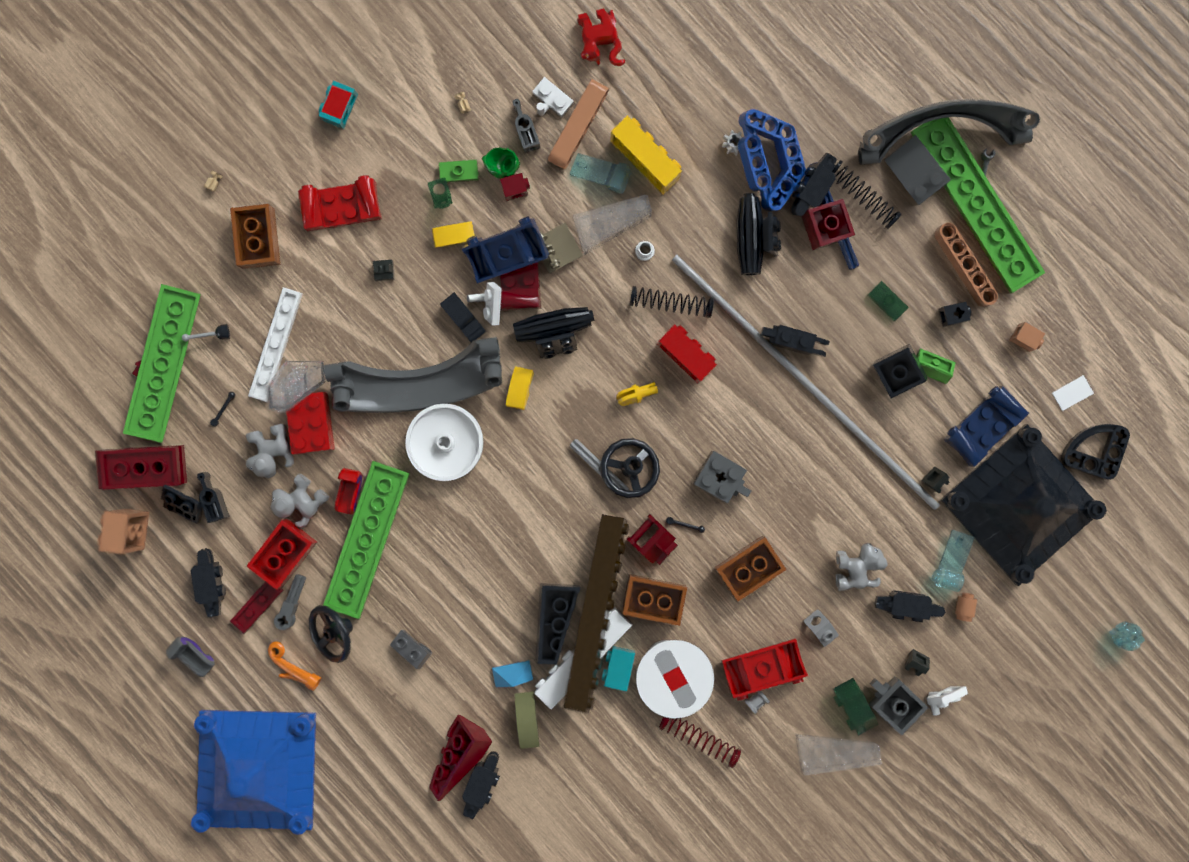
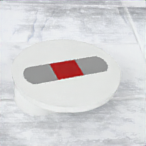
(675, 678)

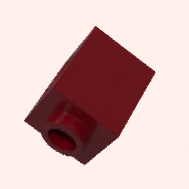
(515, 186)

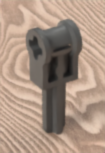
(290, 604)

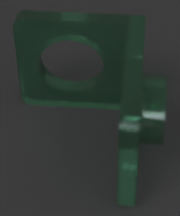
(440, 200)

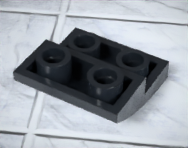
(181, 504)

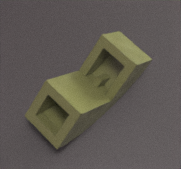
(526, 720)

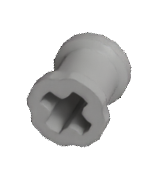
(757, 701)

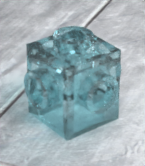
(1127, 636)

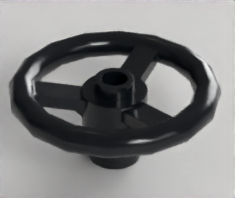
(636, 462)
(333, 631)

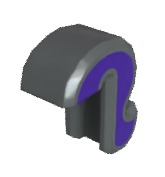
(190, 655)

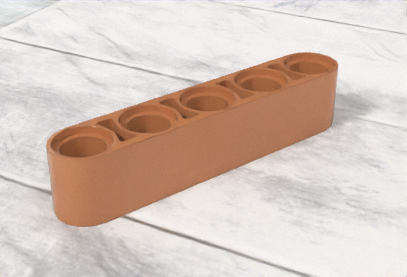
(578, 124)
(974, 270)

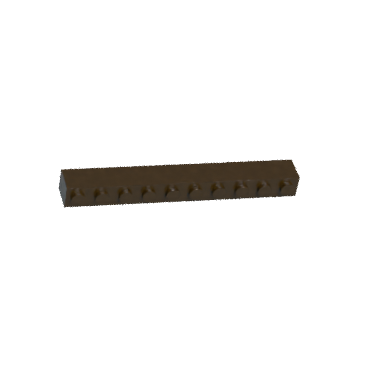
(595, 614)

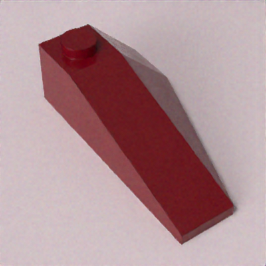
(463, 751)

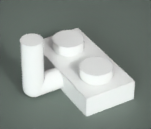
(552, 98)
(492, 297)
(944, 697)

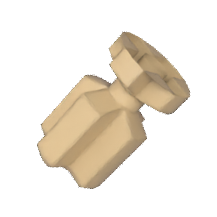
(463, 103)
(212, 183)

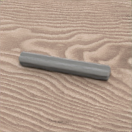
(585, 454)

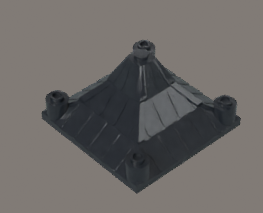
(1022, 505)

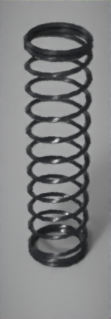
(896, 216)
(710, 304)

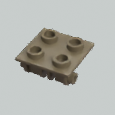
(561, 248)

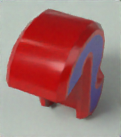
(348, 490)

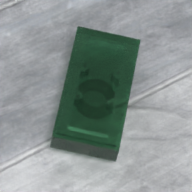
(887, 300)

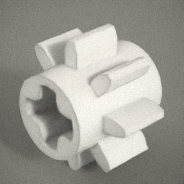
(730, 146)

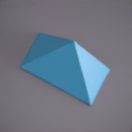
(512, 674)

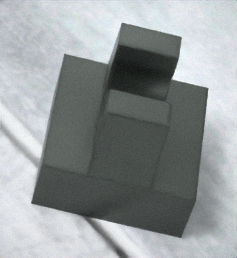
(383, 270)
(936, 479)
(918, 661)

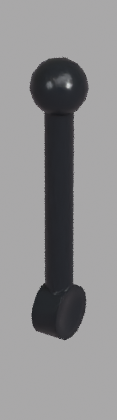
(214, 422)
(701, 529)

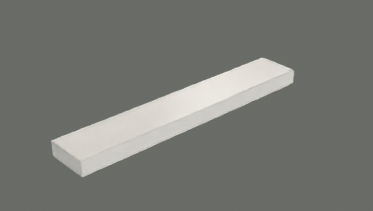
(275, 342)

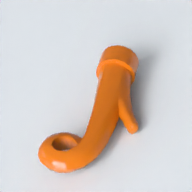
(293, 672)

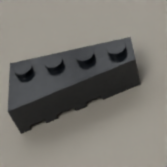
(554, 617)

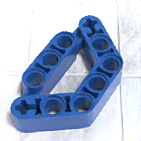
(756, 152)

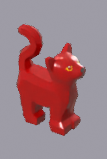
(598, 35)

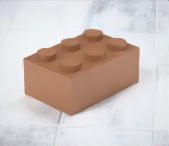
(123, 531)

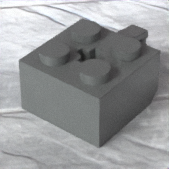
(732, 476)
(885, 704)

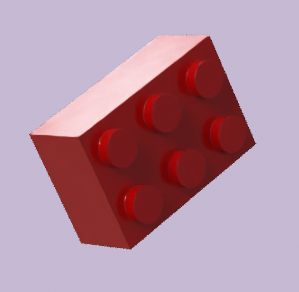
(687, 353)
(311, 425)
(281, 554)

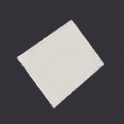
(1073, 393)

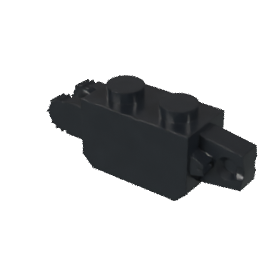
(814, 185)
(794, 340)
(208, 583)
(909, 604)
(479, 785)

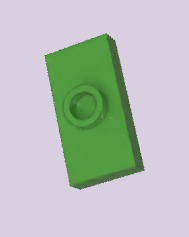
(459, 170)

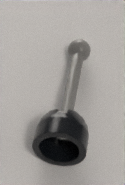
(221, 332)

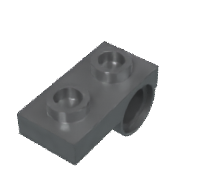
(410, 649)

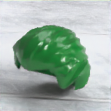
(501, 162)

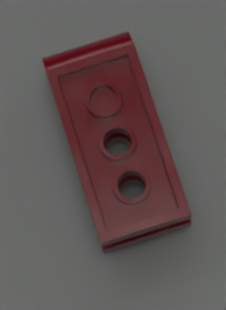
(124, 467)

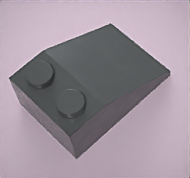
(917, 170)

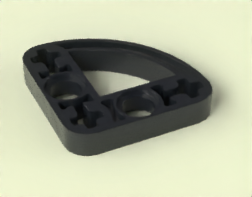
(1099, 464)

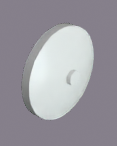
(444, 442)

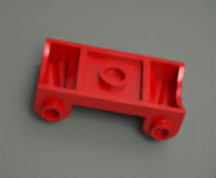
(339, 204)
(764, 669)

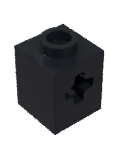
(948, 318)

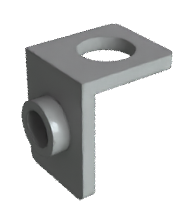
(824, 631)

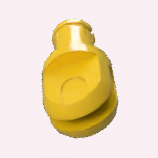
(636, 394)

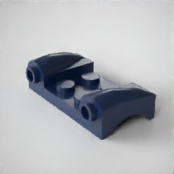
(506, 250)
(986, 425)

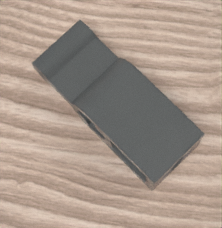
(524, 132)

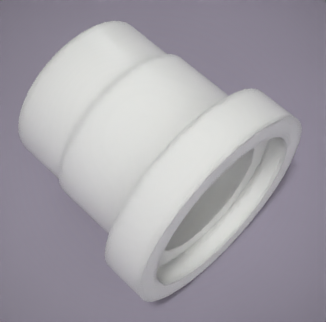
(640, 255)

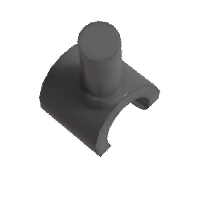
(986, 159)

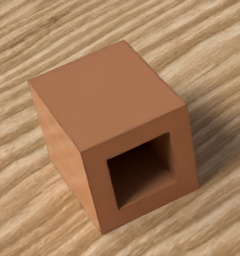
(1027, 337)

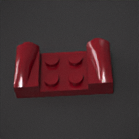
(521, 289)

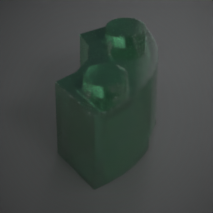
(855, 707)

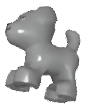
(263, 463)
(285, 503)
(869, 559)

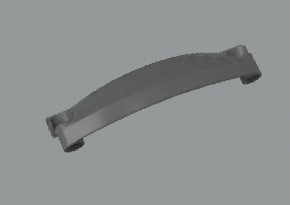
(1002, 117)
(388, 391)

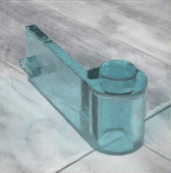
(602, 172)
(953, 561)

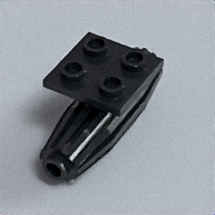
(755, 235)
(554, 330)

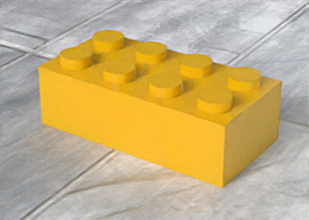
(645, 154)

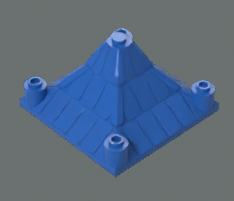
(255, 770)

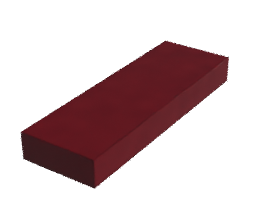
(255, 607)

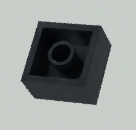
(900, 371)

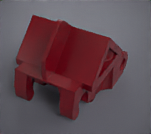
(658, 545)

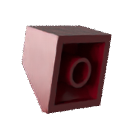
(828, 224)

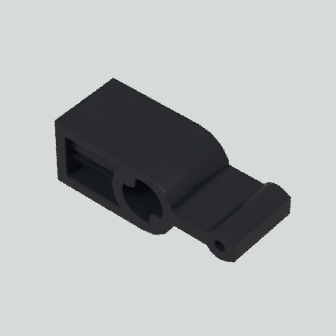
(463, 317)
(216, 508)

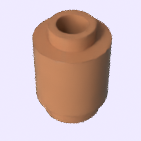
(966, 607)

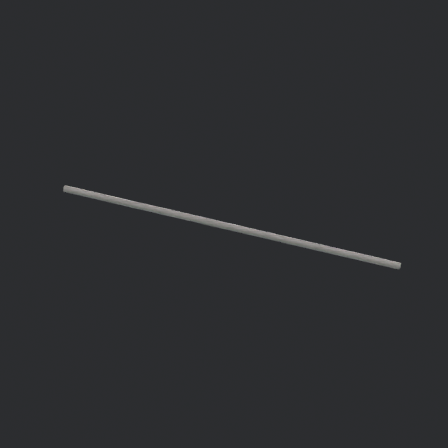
(805, 382)

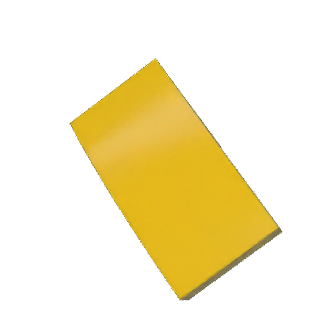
(452, 234)
(519, 388)

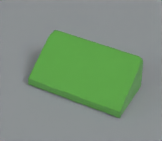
(936, 366)

